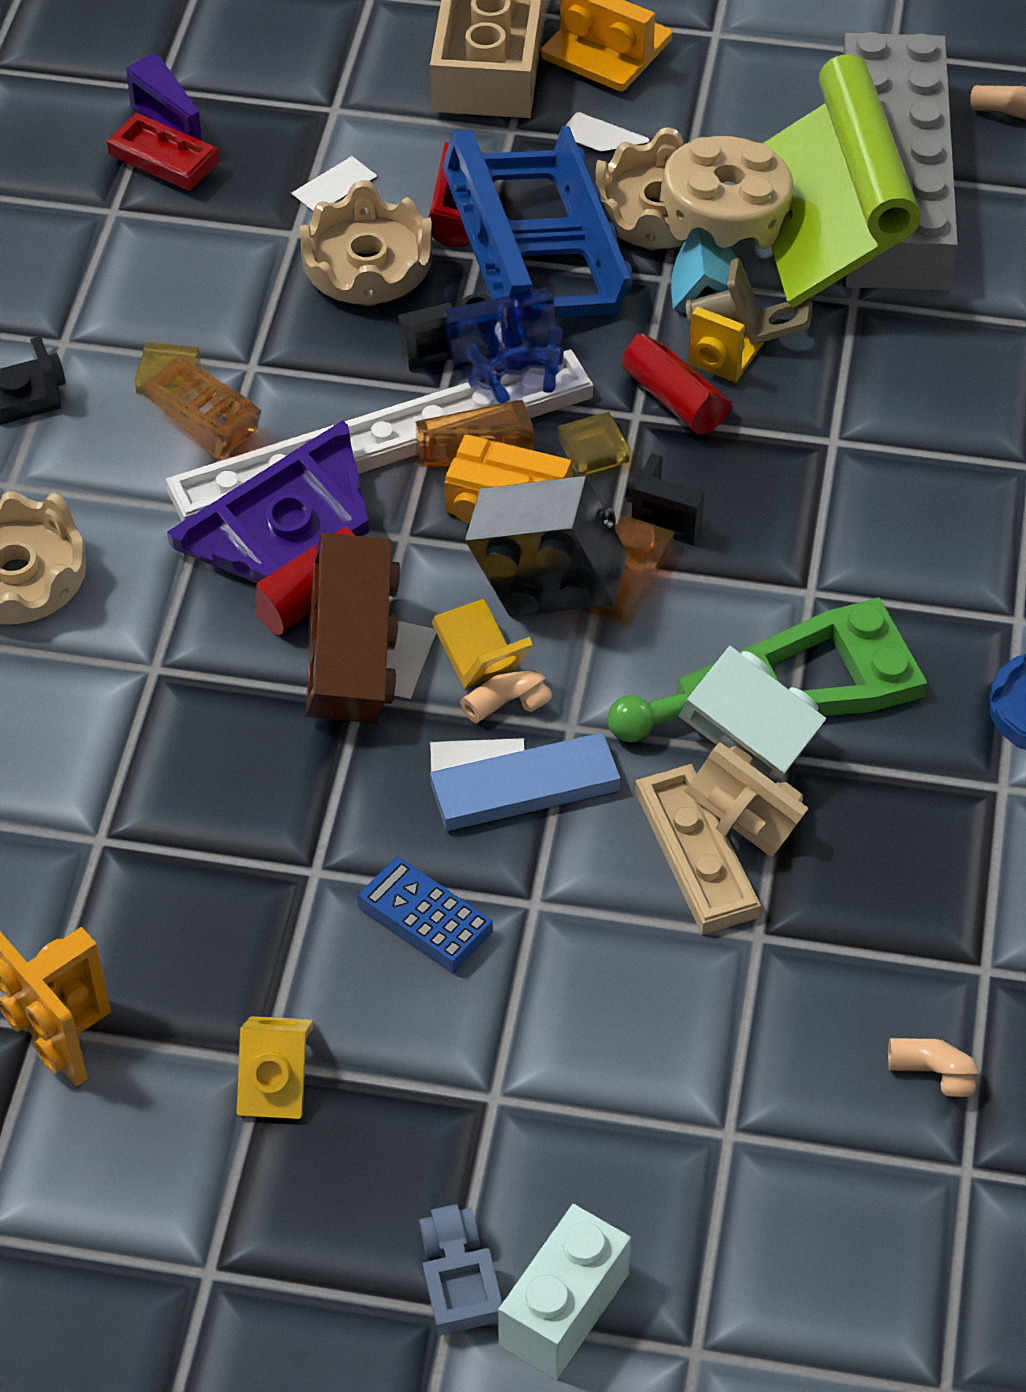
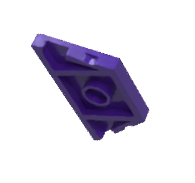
(279, 510)

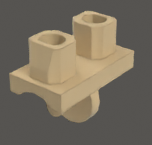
(746, 798)

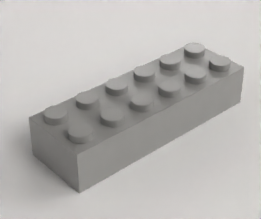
(915, 100)

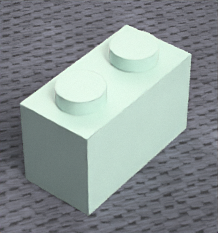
(754, 711)
(564, 1291)

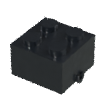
(547, 546)

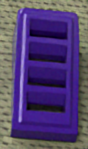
(160, 96)

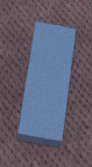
(524, 781)

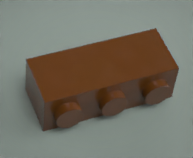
(351, 628)

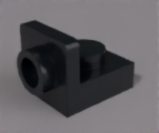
(31, 385)
(665, 502)

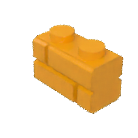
(495, 464)

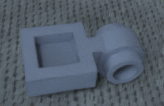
(461, 1282)

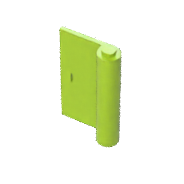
(847, 184)

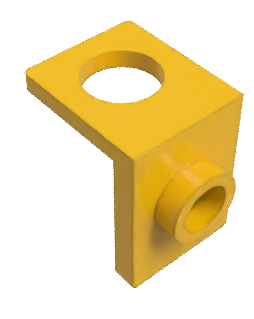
(718, 345)
(477, 643)
(272, 1067)

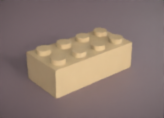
(486, 57)

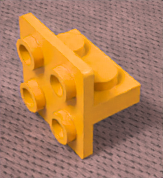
(606, 40)
(55, 998)

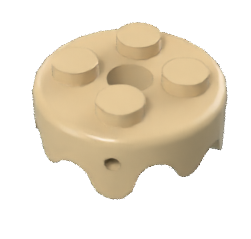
(630, 182)
(728, 212)
(366, 226)
(55, 552)

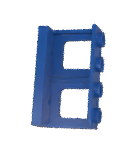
(503, 242)

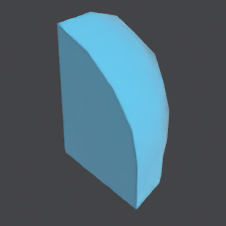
(699, 269)

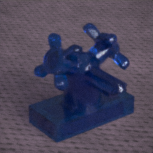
(509, 333)

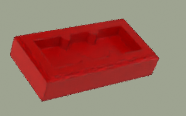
(163, 151)

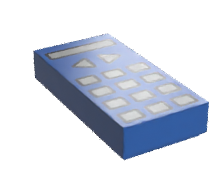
(425, 914)

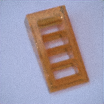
(499, 423)
(214, 437)

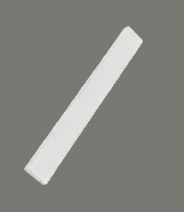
(384, 434)

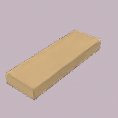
(697, 852)

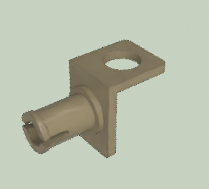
(741, 306)

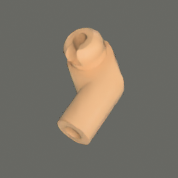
(1004, 99)
(503, 688)
(935, 1056)

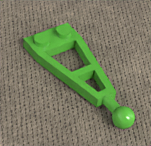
(863, 637)

